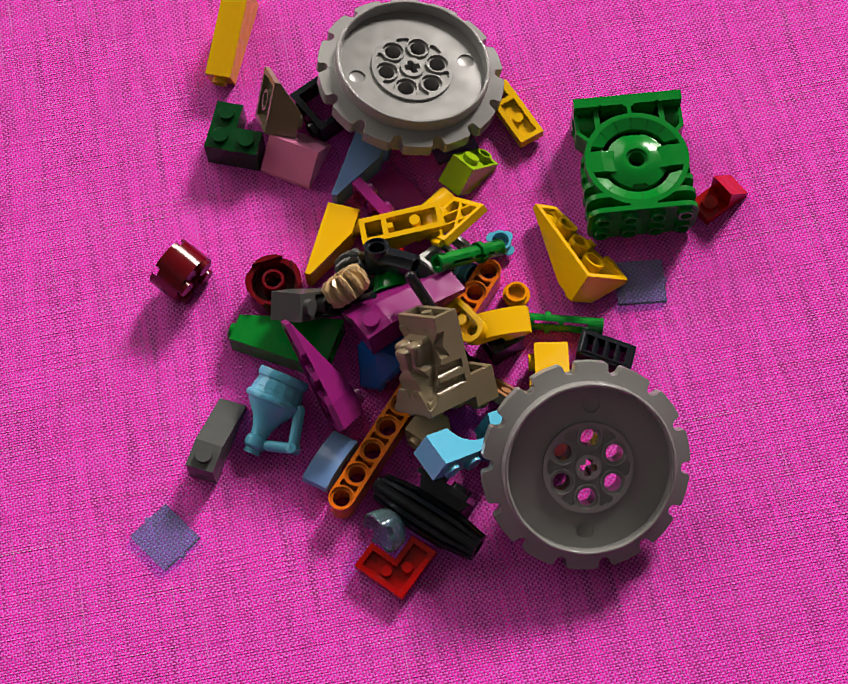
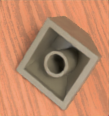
(276, 109)

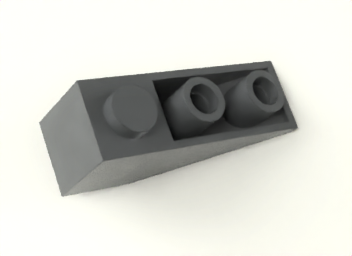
(301, 305)

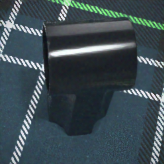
(383, 259)

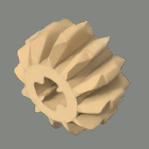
(345, 286)

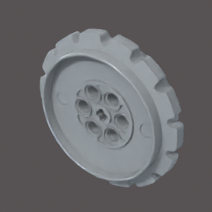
(409, 76)
(557, 413)

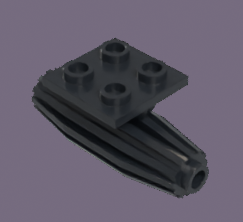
(432, 511)

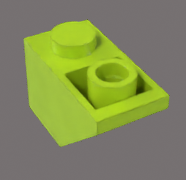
(467, 170)

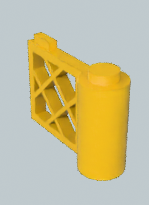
(452, 209)

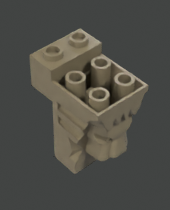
(436, 365)

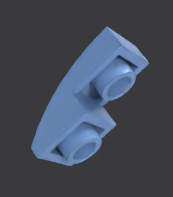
(328, 461)

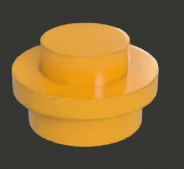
(516, 294)

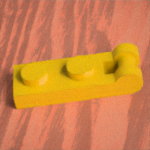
(518, 118)

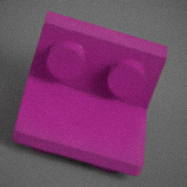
(387, 193)

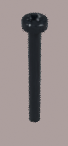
(365, 297)

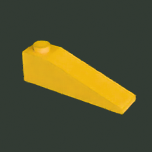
(576, 264)

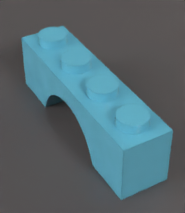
(447, 453)

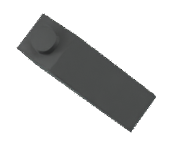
(215, 441)

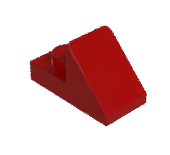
(719, 198)

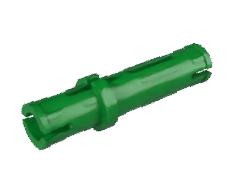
(477, 253)
(594, 324)

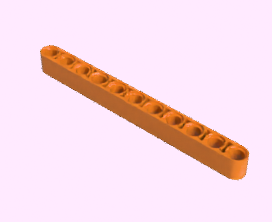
(397, 420)

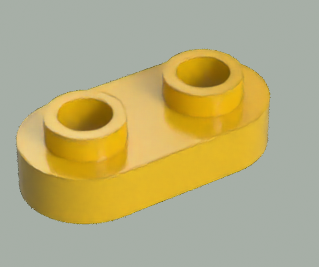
(468, 322)

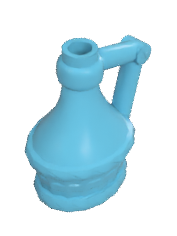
(273, 401)

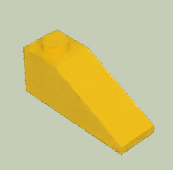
(403, 225)
(334, 238)

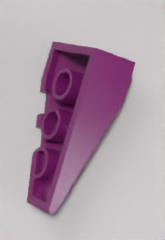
(377, 318)
(334, 394)

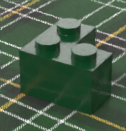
(229, 140)

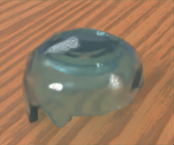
(387, 528)

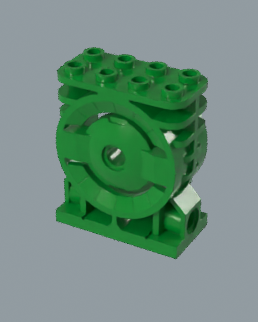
(623, 196)

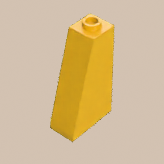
(230, 40)

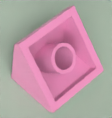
(295, 159)

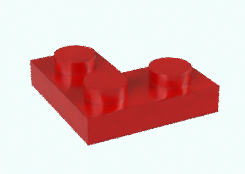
(399, 573)

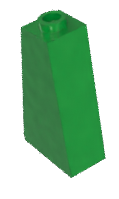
(268, 341)

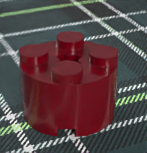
(181, 271)
(264, 275)

